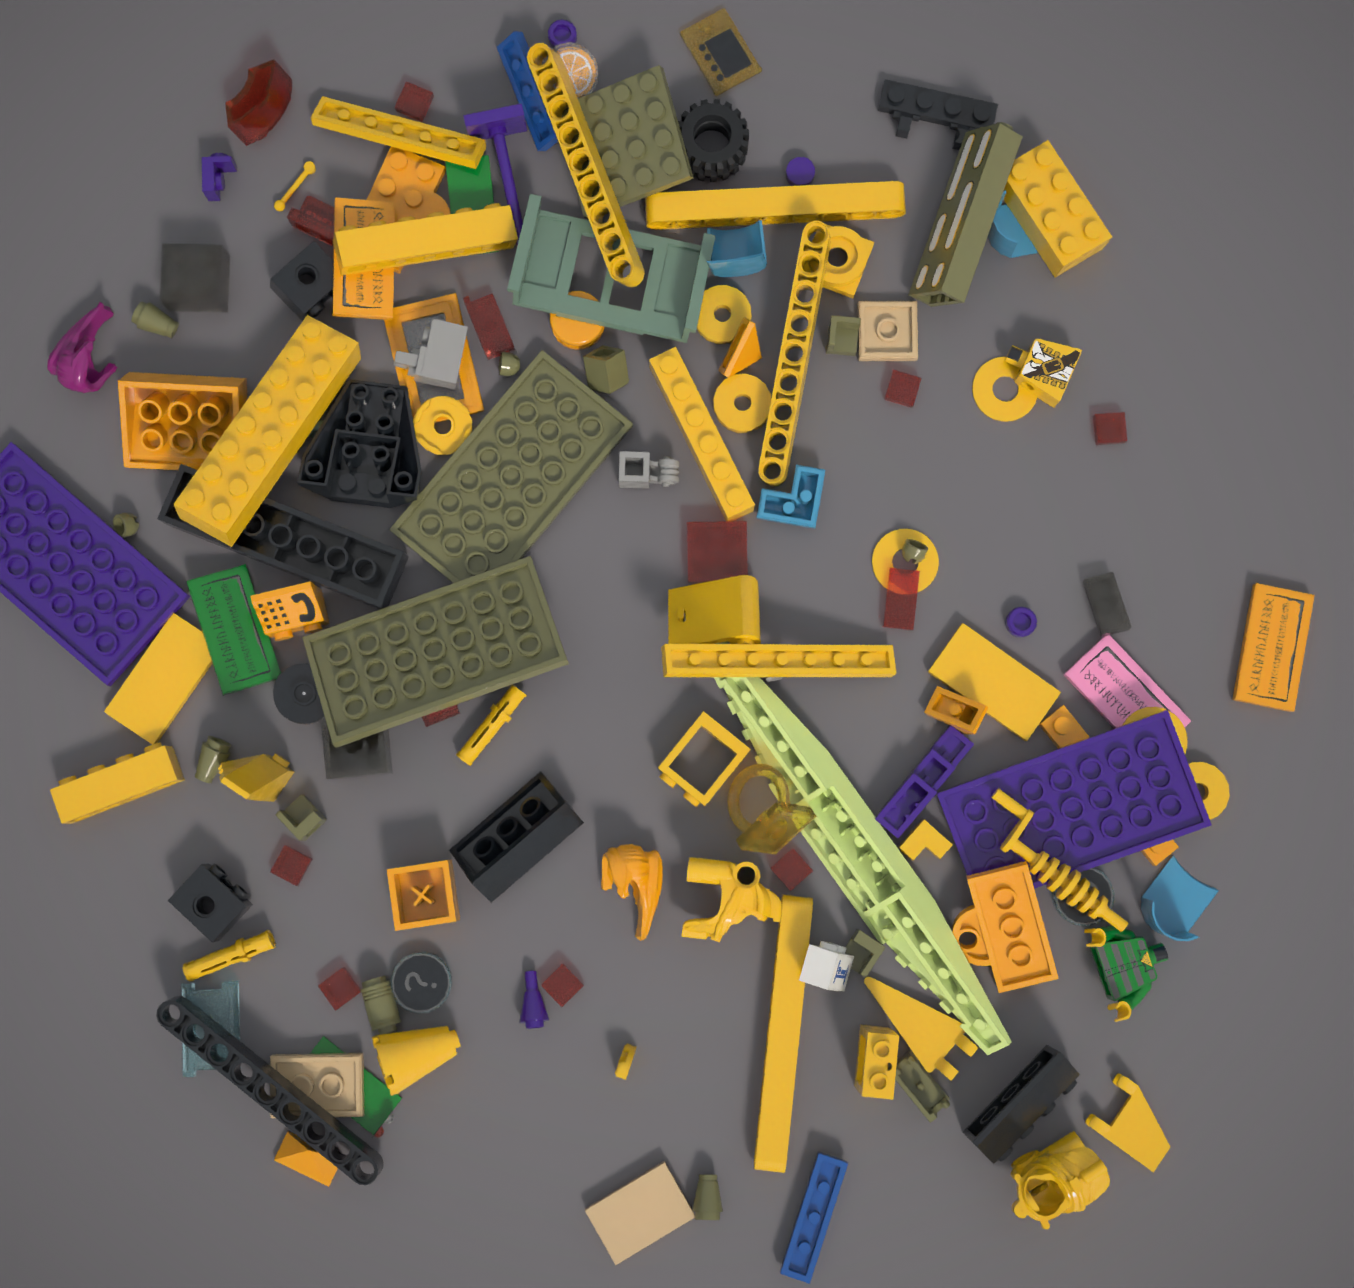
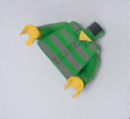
(1124, 966)

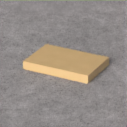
(327, 1078)
(640, 1212)

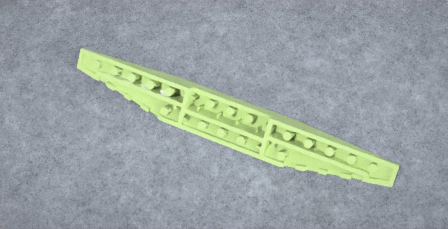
(864, 858)

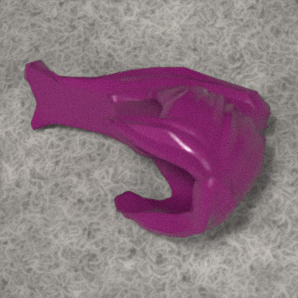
(72, 354)

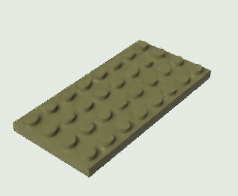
(512, 473)
(433, 651)

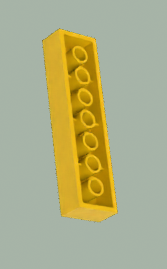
(268, 431)

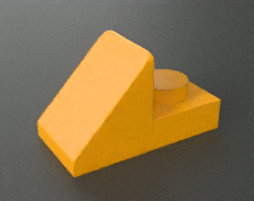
(956, 710)

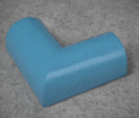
(800, 505)

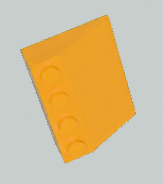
(175, 417)

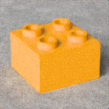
(423, 895)

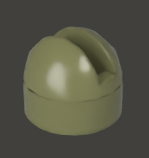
(508, 364)
(125, 524)
(914, 550)

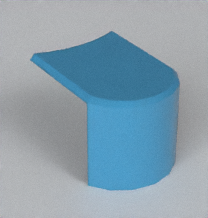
(1007, 234)
(738, 251)
(1175, 902)

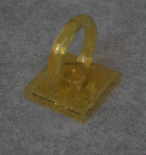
(776, 824)

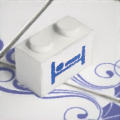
(827, 966)

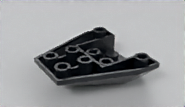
(365, 448)

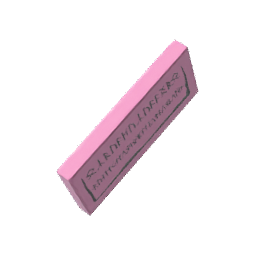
(1117, 684)

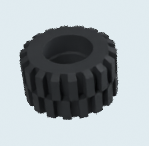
(721, 119)

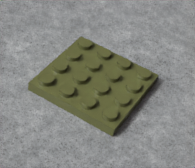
(636, 136)

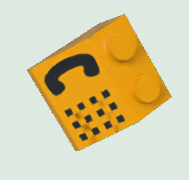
(291, 610)

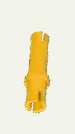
(468, 752)
(242, 951)

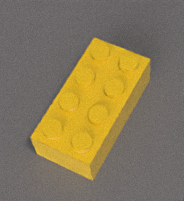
(1053, 210)

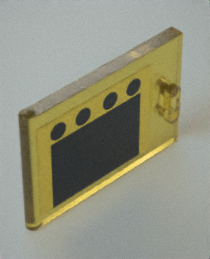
(720, 52)

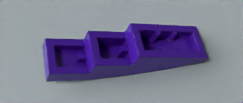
(924, 781)

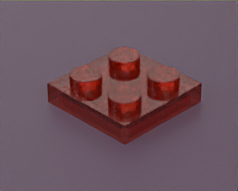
(716, 550)

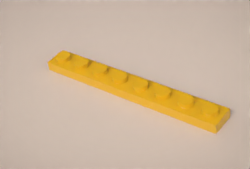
(777, 660)

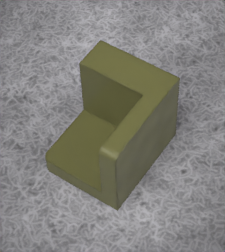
(843, 335)
(606, 369)
(301, 818)
(865, 952)

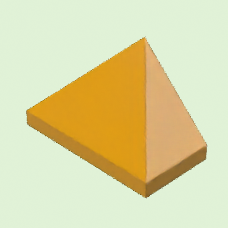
(743, 349)
(304, 1159)

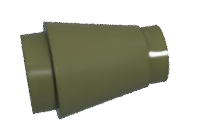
(154, 320)
(211, 755)
(707, 1198)

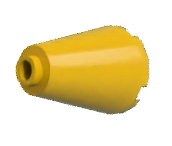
(413, 1054)

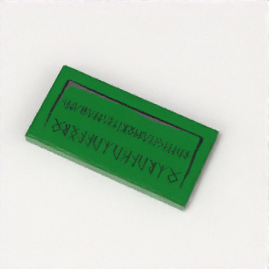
(232, 630)

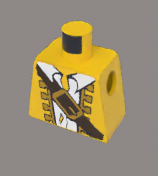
(1044, 368)

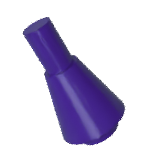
(533, 1008)

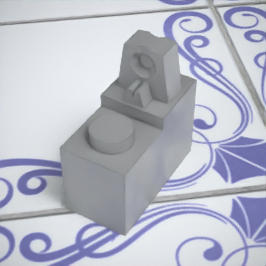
(441, 359)

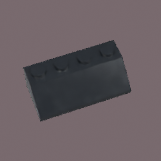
(515, 837)
(1021, 1104)

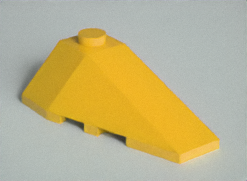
(256, 776)

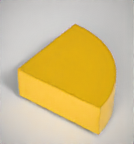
(625, 1061)

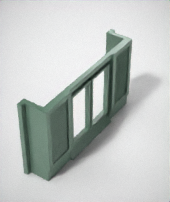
(547, 263)

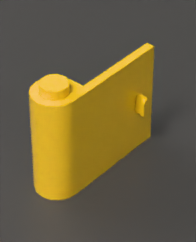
(715, 612)

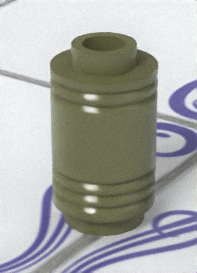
(380, 1005)

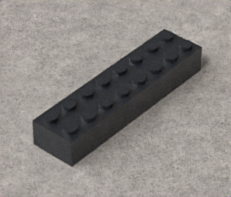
(306, 548)

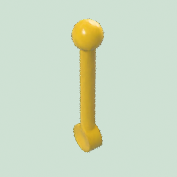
(309, 168)

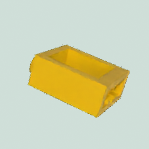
(724, 737)
(875, 1051)

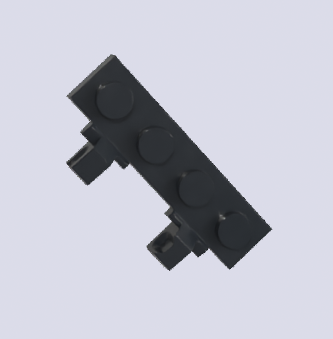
(918, 103)

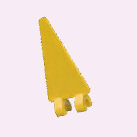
(922, 1027)

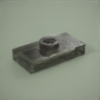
(1107, 604)

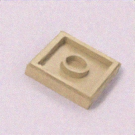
(888, 331)

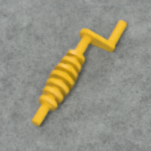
(1058, 877)

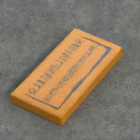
(369, 292)
(1273, 647)

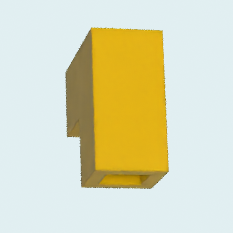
(924, 837)

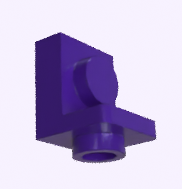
(212, 174)

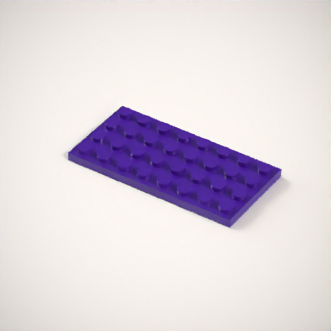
(77, 571)
(1086, 800)

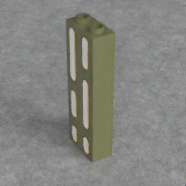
(965, 215)

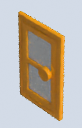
(407, 331)

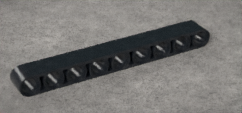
(254, 1088)

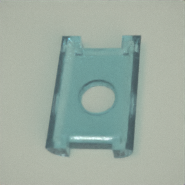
(221, 1006)

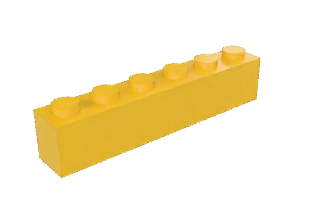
(424, 239)
(701, 435)

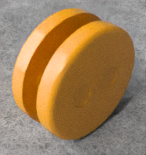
(574, 333)

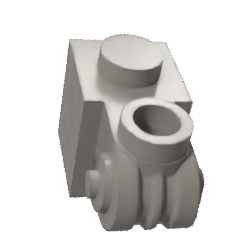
(638, 470)

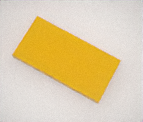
(995, 679)
(162, 680)

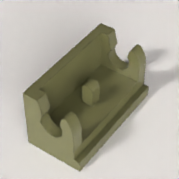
(920, 1086)

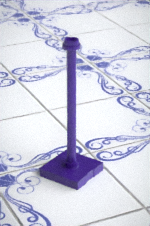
(496, 125)

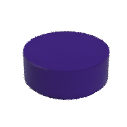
(561, 32)
(800, 171)
(1021, 622)

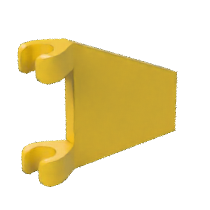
(1134, 1127)

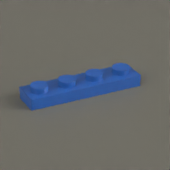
(514, 58)
(813, 1217)

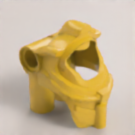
(736, 900)
(1061, 1179)

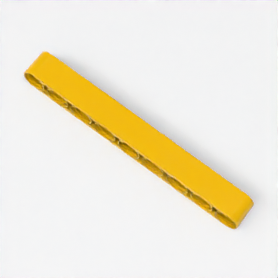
(575, 156)
(775, 205)
(792, 339)
(783, 1035)

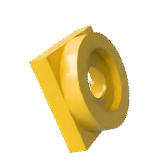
(846, 277)

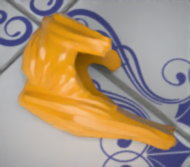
(641, 870)

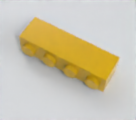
(116, 784)

